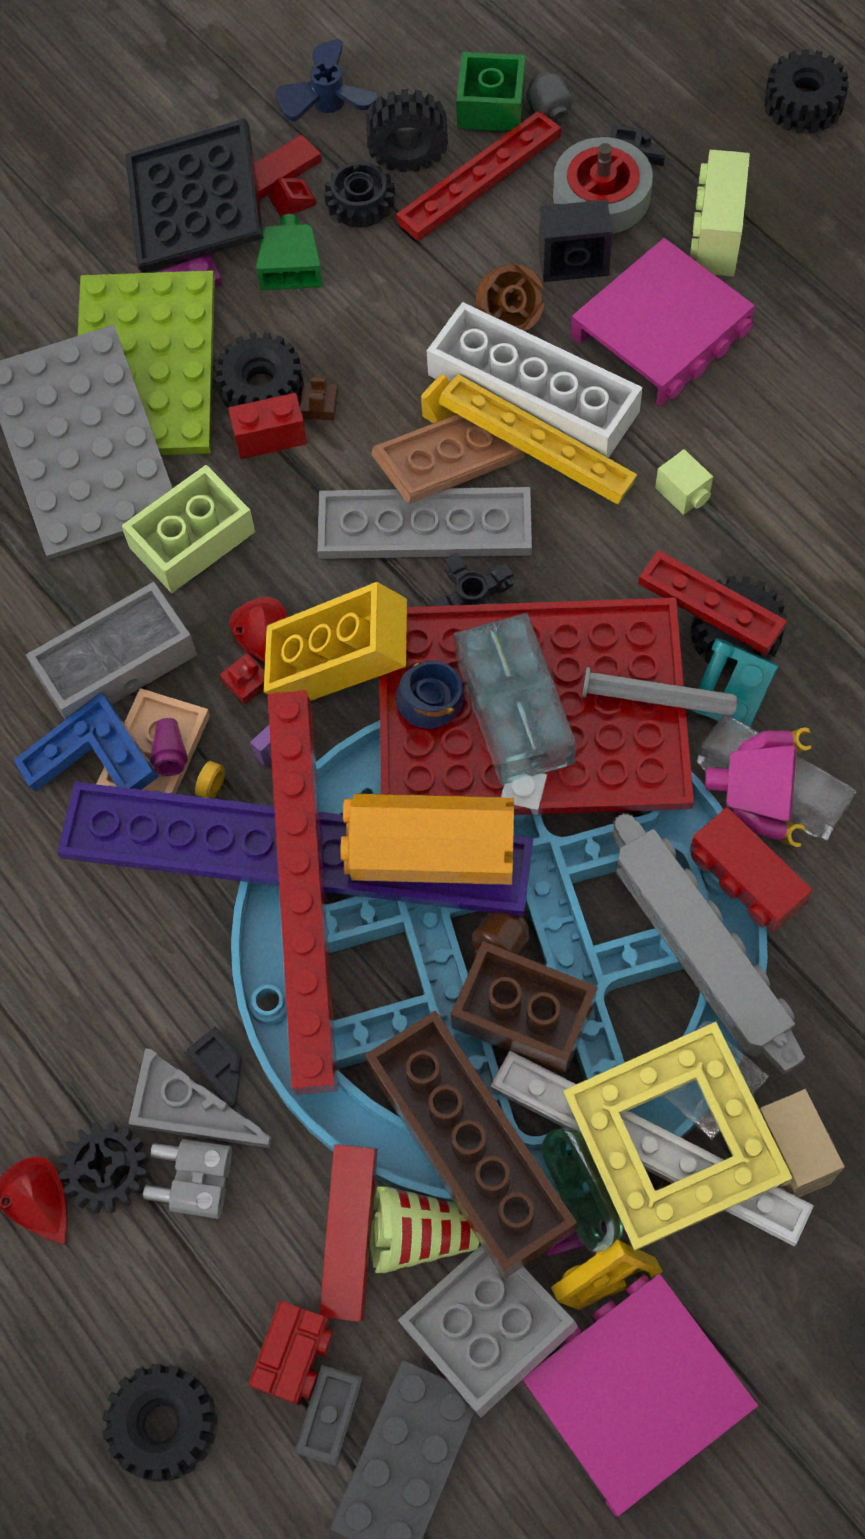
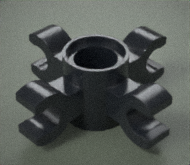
(473, 581)

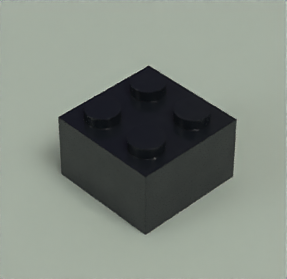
(575, 240)

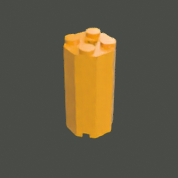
(428, 838)

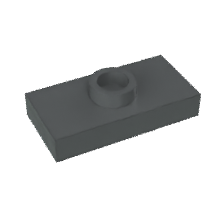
(329, 1415)

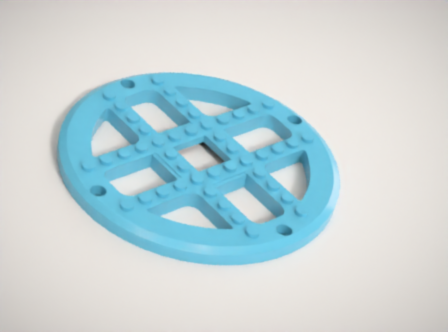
(562, 934)

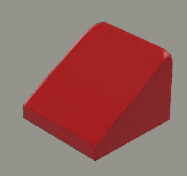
(291, 196)

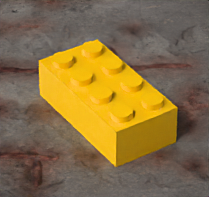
(337, 643)

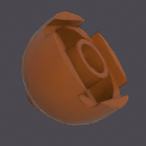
(511, 295)

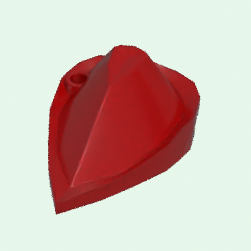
(253, 621)
(35, 1198)

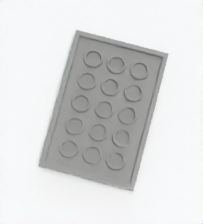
(79, 440)

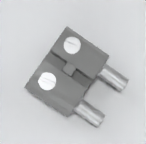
(198, 1179)

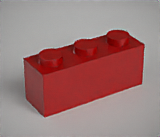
(749, 870)

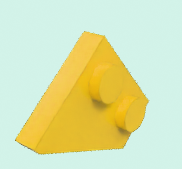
(603, 1275)

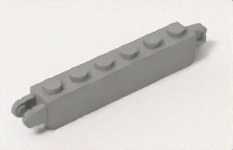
(704, 946)

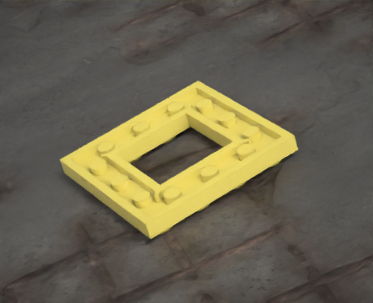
(755, 1158)

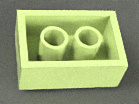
(722, 211)
(189, 528)

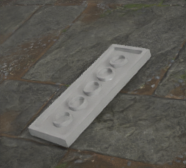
(437, 526)

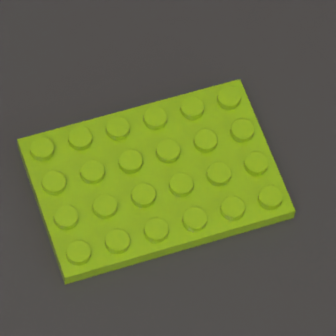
(168, 345)

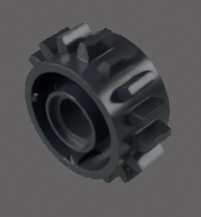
(359, 194)

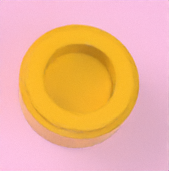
(210, 780)

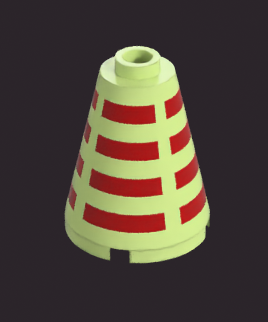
(416, 1230)

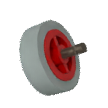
(606, 171)

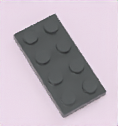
(405, 1459)

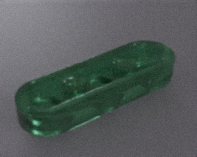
(569, 1176)

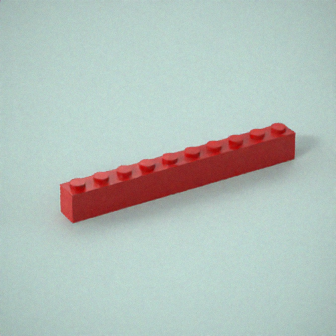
(302, 894)

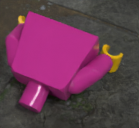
(762, 782)

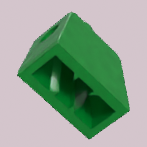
(288, 257)

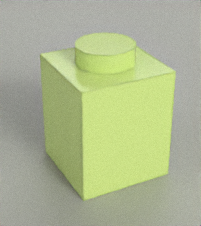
(684, 482)

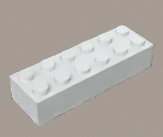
(536, 378)

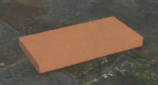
(442, 457)

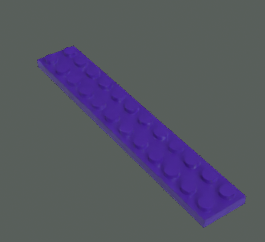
(240, 845)

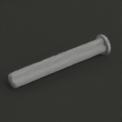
(659, 693)

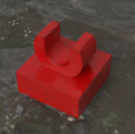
(244, 678)

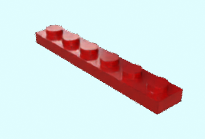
(478, 175)

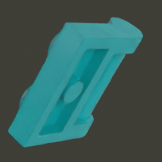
(748, 682)

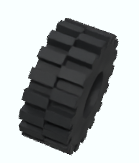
(804, 108)
(409, 147)
(254, 358)
(705, 633)
(127, 1417)

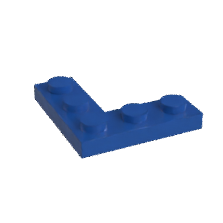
(90, 727)

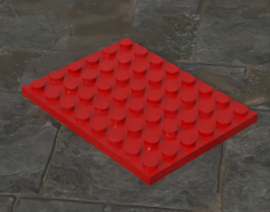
(626, 749)

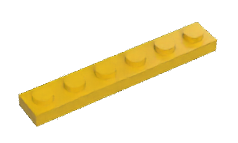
(537, 439)

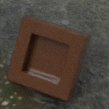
(318, 399)

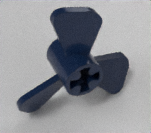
(325, 88)

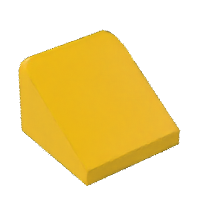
(429, 401)

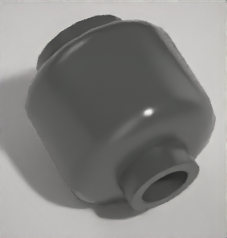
(550, 96)

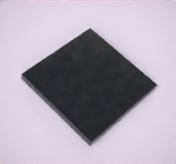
(194, 195)

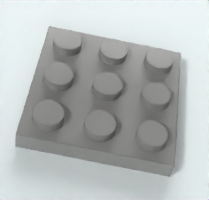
(487, 1328)

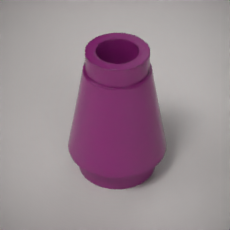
(168, 749)

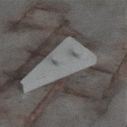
(177, 1105)

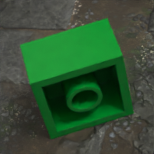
(490, 91)

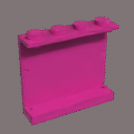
(665, 318)
(638, 1392)

